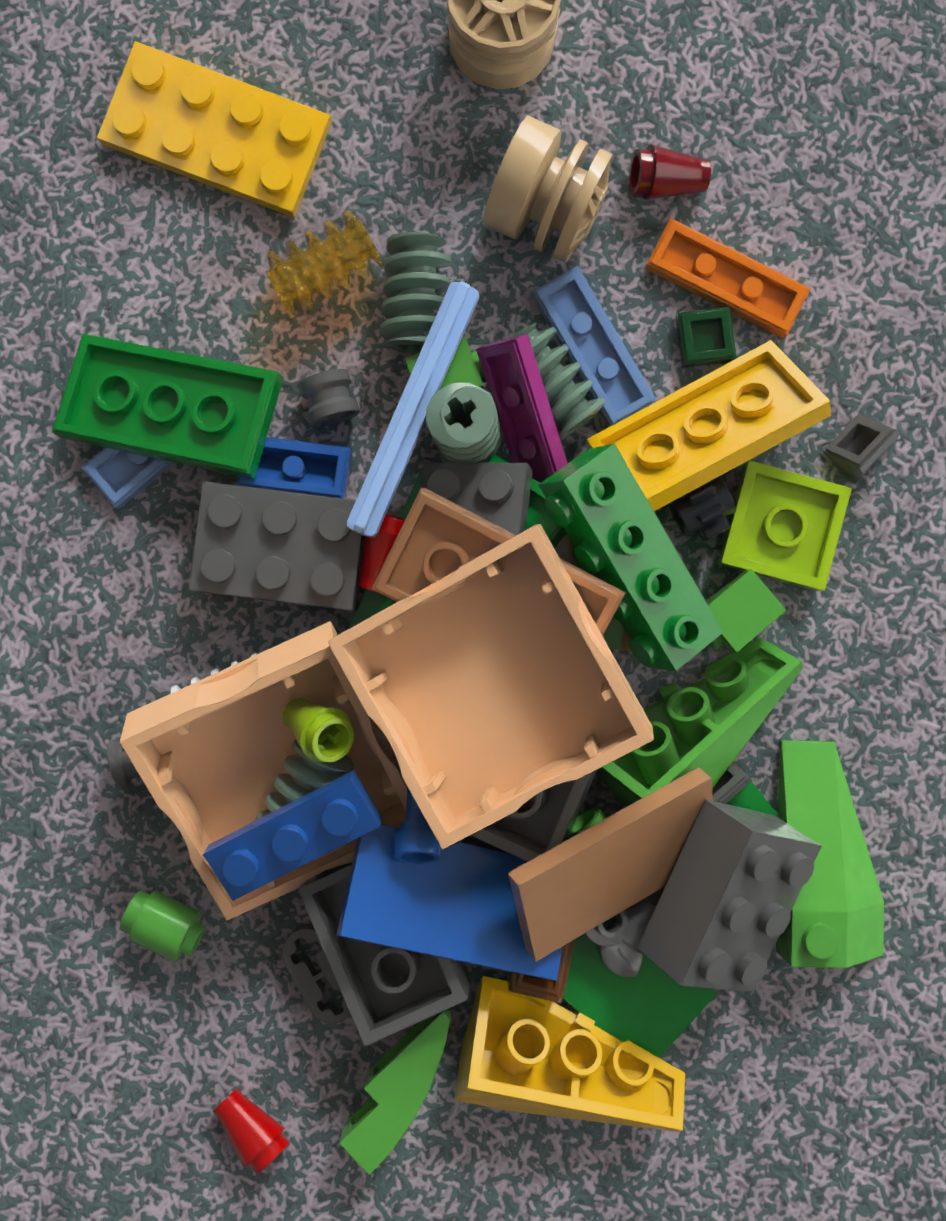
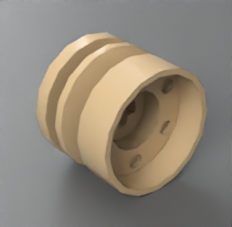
(502, 40)
(547, 189)

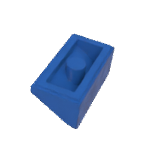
(302, 468)

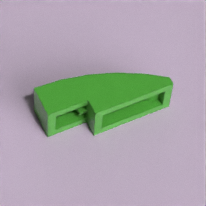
(396, 1091)

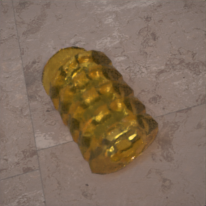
(322, 262)

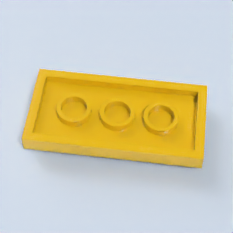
(214, 129)
(715, 423)

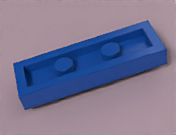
(293, 835)

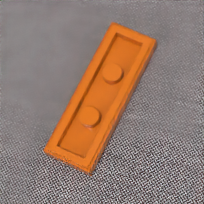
(727, 278)

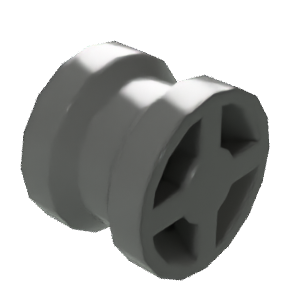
(328, 398)

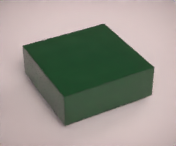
(706, 337)

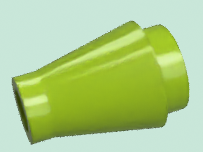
(320, 730)

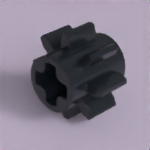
(704, 510)

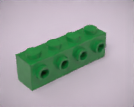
(628, 548)

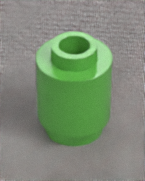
(162, 925)

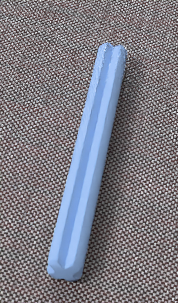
(411, 409)

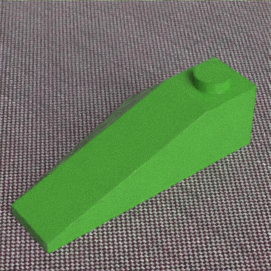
(705, 721)
(841, 905)

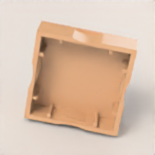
(492, 686)
(224, 741)

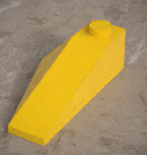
(558, 1064)

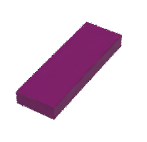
(522, 405)

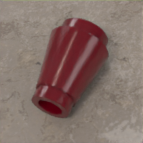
(667, 173)

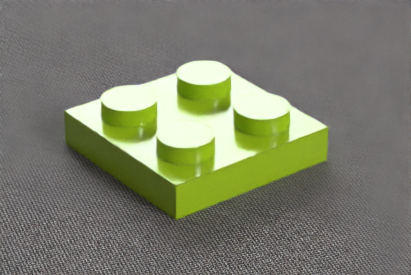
(785, 526)

